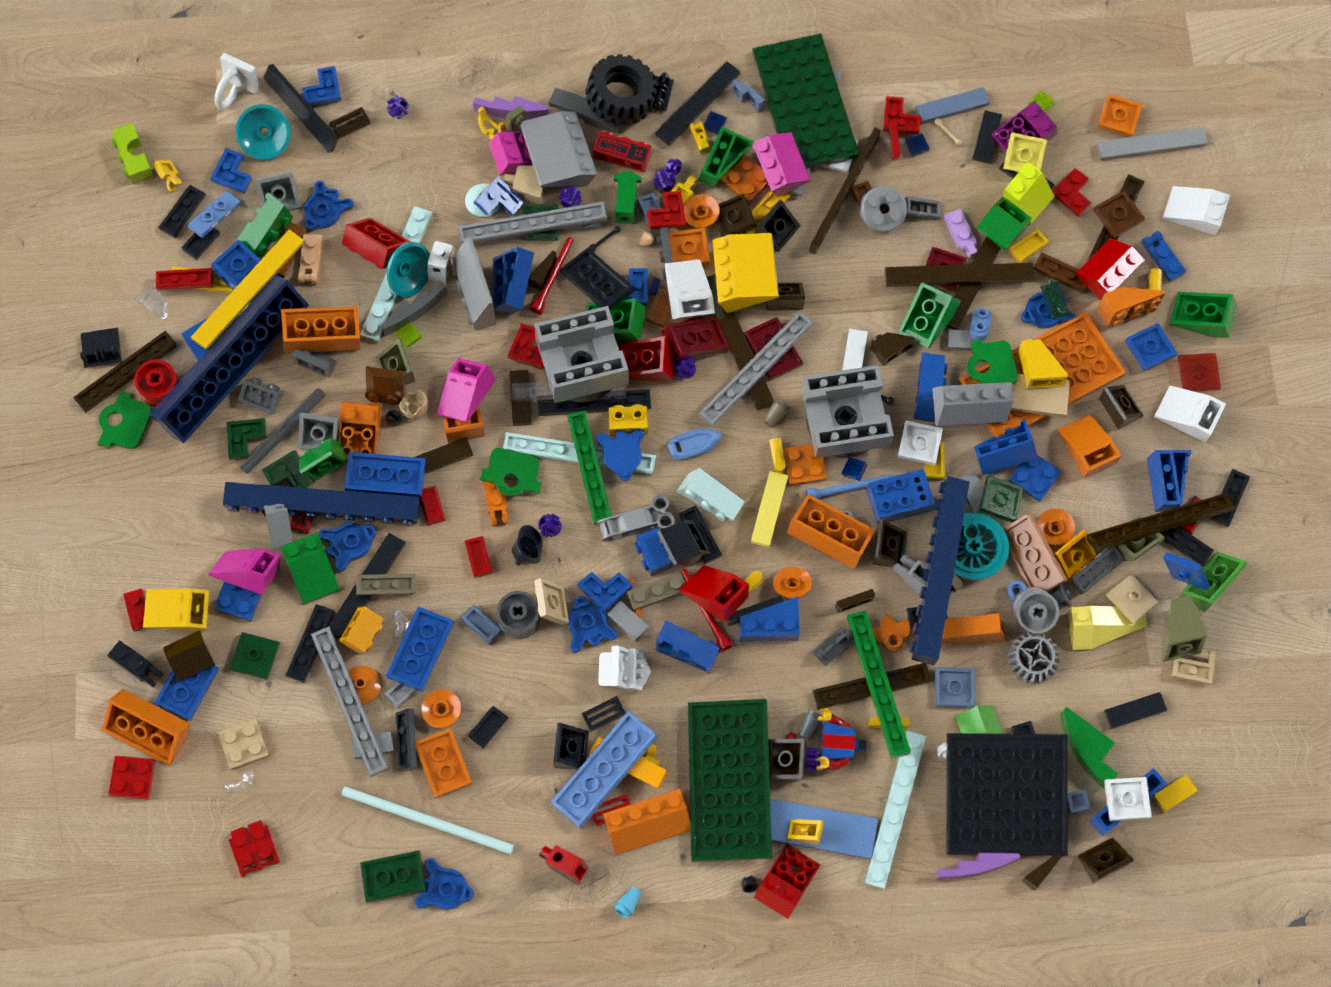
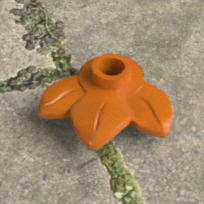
(891, 630)

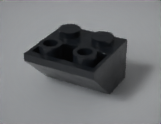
(683, 543)

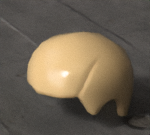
(414, 404)

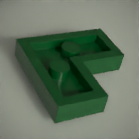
(240, 432)
(287, 467)

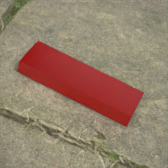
(184, 279)

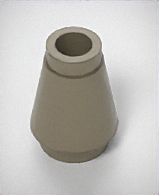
(776, 413)

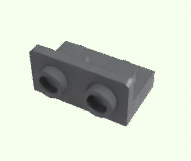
(315, 362)
(260, 395)

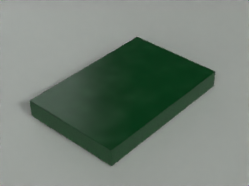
(393, 876)

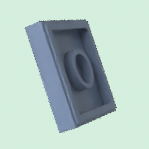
(954, 687)

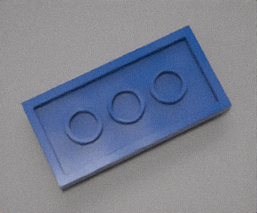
(385, 474)
(420, 649)

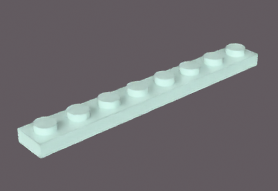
(386, 297)
(894, 812)

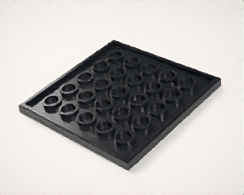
(1007, 794)

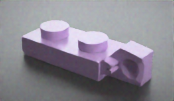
(961, 232)

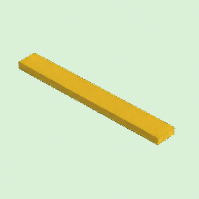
(247, 289)

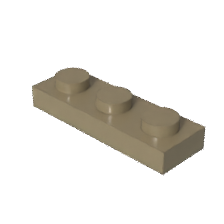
(385, 584)
(655, 591)

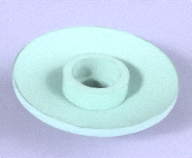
(472, 195)

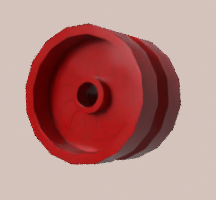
(155, 381)

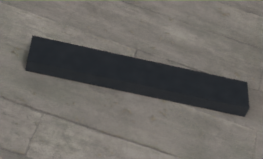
(698, 103)
(300, 108)
(602, 405)
(379, 564)

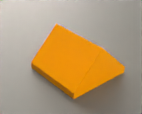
(1075, 554)

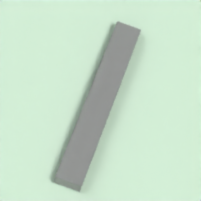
(534, 223)
(755, 369)
(349, 702)

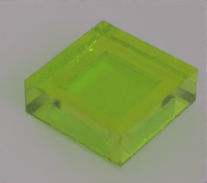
(1042, 100)
(408, 335)

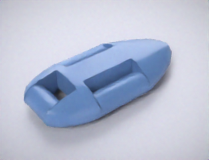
(693, 443)

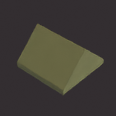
(396, 358)
(1134, 549)

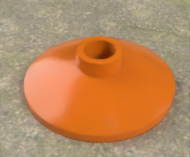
(698, 204)
(1062, 521)
(792, 577)
(371, 686)
(436, 700)

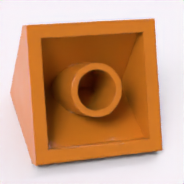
(457, 429)

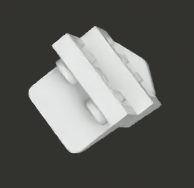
(623, 668)

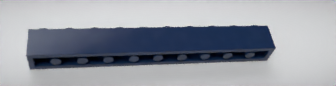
(323, 503)
(940, 570)

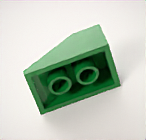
(1204, 313)
(928, 315)
(627, 319)
(310, 568)

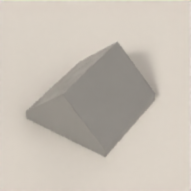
(281, 187)
(315, 429)

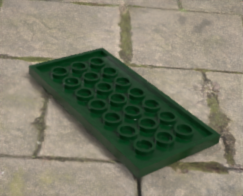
(806, 99)
(729, 780)

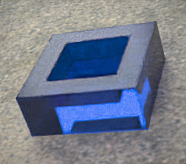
(714, 122)
(917, 145)
(854, 469)

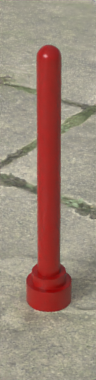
(538, 305)
(722, 641)

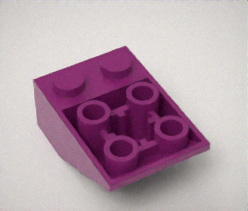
(1030, 122)

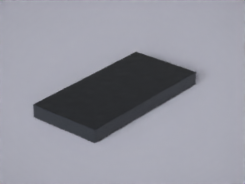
(597, 279)

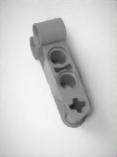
(636, 520)

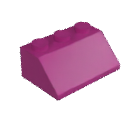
(781, 163)

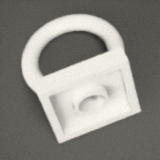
(240, 75)

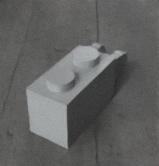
(913, 577)

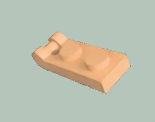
(310, 258)

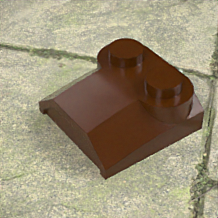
(384, 385)

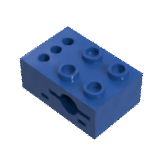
(236, 265)
(900, 496)

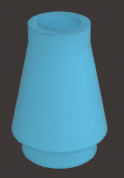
(627, 903)

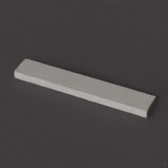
(1152, 143)

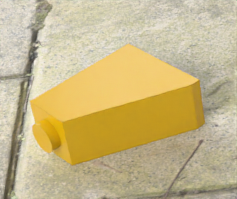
(1040, 366)

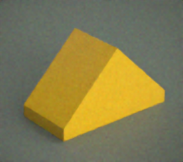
(805, 831)

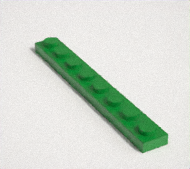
(878, 685)

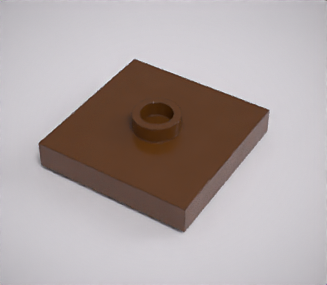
(1119, 214)

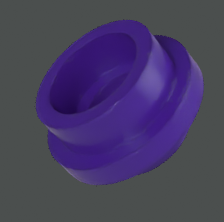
(674, 166)

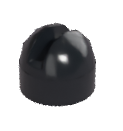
(391, 421)
(749, 884)

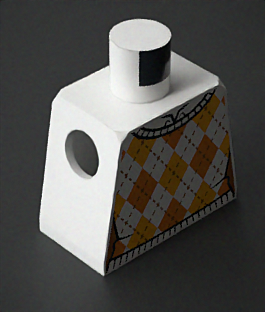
(440, 259)

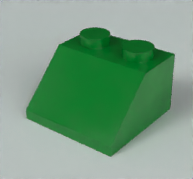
(322, 459)

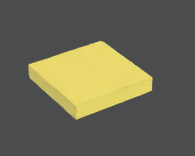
(1023, 150)

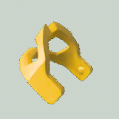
(483, 116)

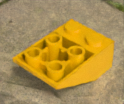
(176, 609)

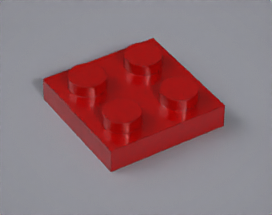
(132, 777)

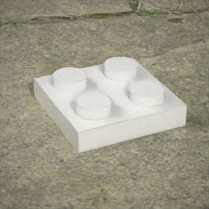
(920, 443)
(1127, 799)

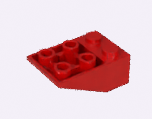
(716, 591)
(787, 881)

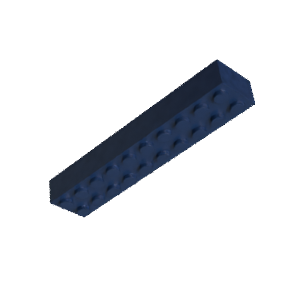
(227, 361)

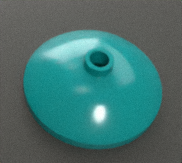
(250, 135)
(408, 269)

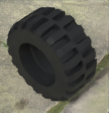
(625, 71)

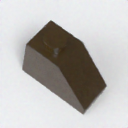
(890, 346)

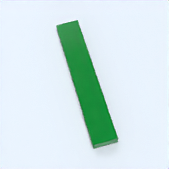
(589, 466)

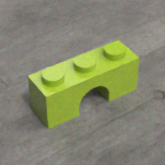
(136, 166)

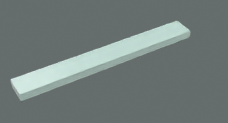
(563, 451)

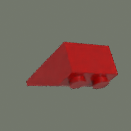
(649, 359)

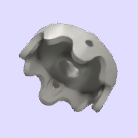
(870, 209)

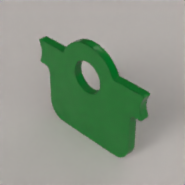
(1000, 359)
(133, 424)
(508, 462)

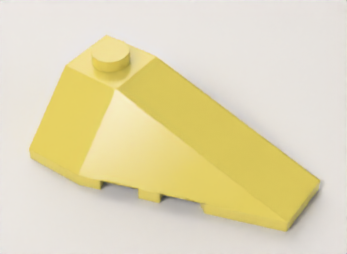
(1098, 625)

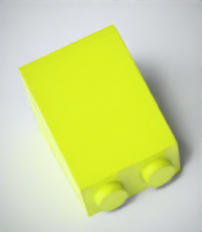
(1029, 191)

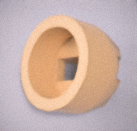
(646, 239)

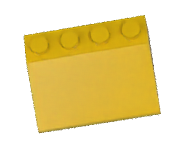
(745, 270)

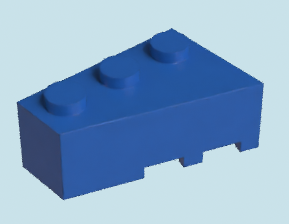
(1006, 450)

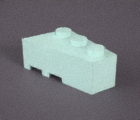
(710, 495)

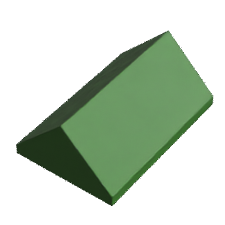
(1220, 573)
(979, 720)

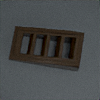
(542, 272)
(1038, 875)

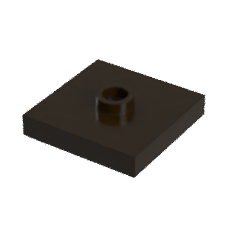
(735, 216)

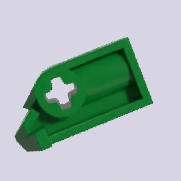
(626, 196)

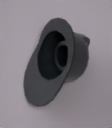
(527, 546)

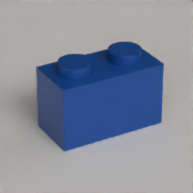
(653, 552)

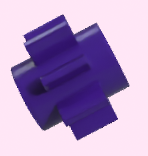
(397, 107)
(664, 180)
(570, 197)
(684, 368)
(550, 525)
(810, 762)

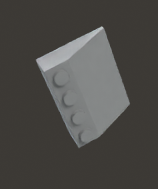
(558, 150)
(473, 286)

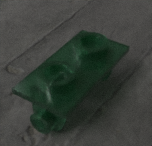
(1055, 299)

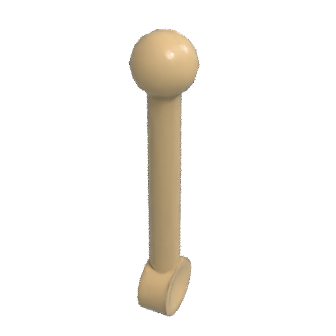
(938, 122)

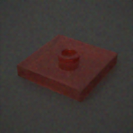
(1199, 372)

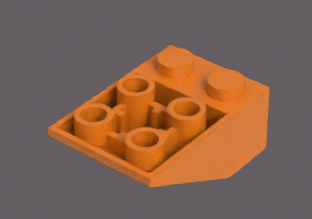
(1128, 304)
(359, 427)
(1089, 446)

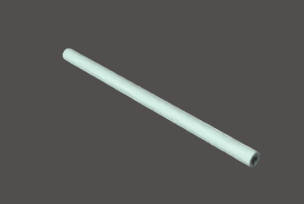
(427, 820)

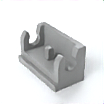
(278, 525)

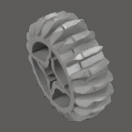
(1041, 660)

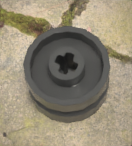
(515, 625)

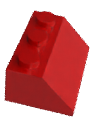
(372, 241)
(1109, 267)

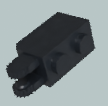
(133, 663)

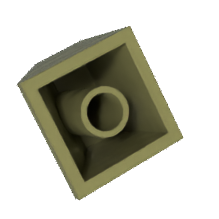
(1183, 630)

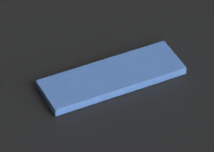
(604, 769)
(840, 832)

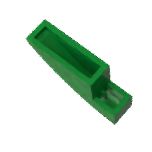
(1088, 746)

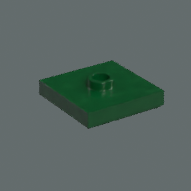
(254, 655)

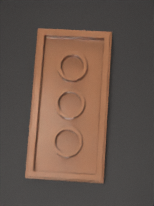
(1033, 554)

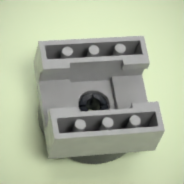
(581, 356)
(849, 395)

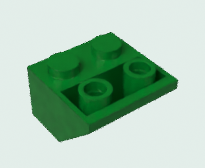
(1004, 223)

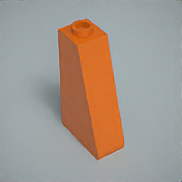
(974, 629)

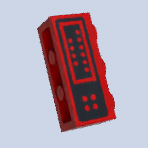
(622, 151)

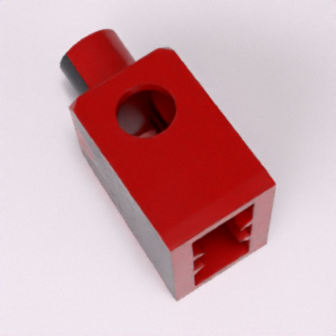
(564, 863)

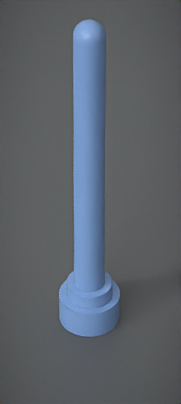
(842, 488)

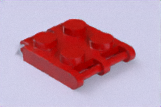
(253, 847)

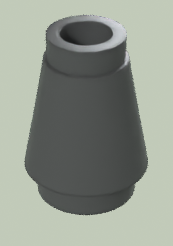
(809, 724)

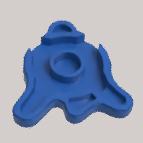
(324, 208)
(1038, 313)
(622, 453)
(348, 542)
(589, 624)
(444, 888)

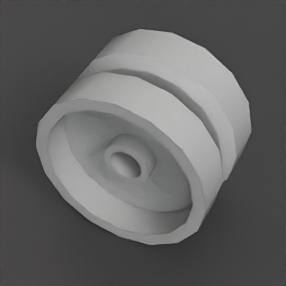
(1043, 618)

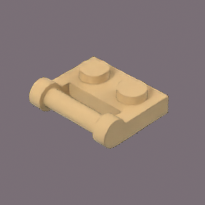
(1195, 670)

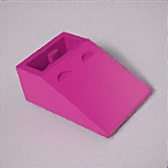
(510, 152)
(465, 389)
(247, 568)

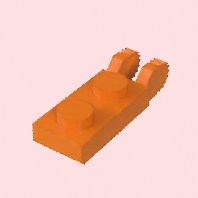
(495, 502)

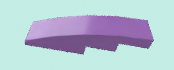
(501, 107)
(985, 863)

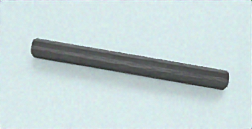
(281, 431)

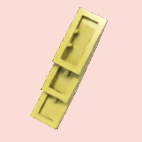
(769, 509)

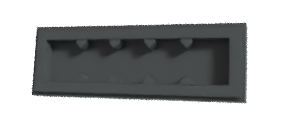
(1097, 569)

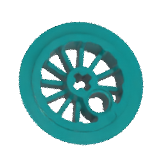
(975, 523)

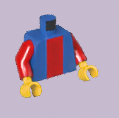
(837, 742)

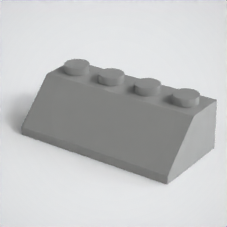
(972, 403)

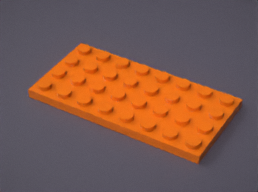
(1081, 354)

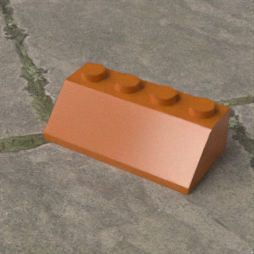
(320, 329)
(830, 531)
(145, 726)
(647, 822)

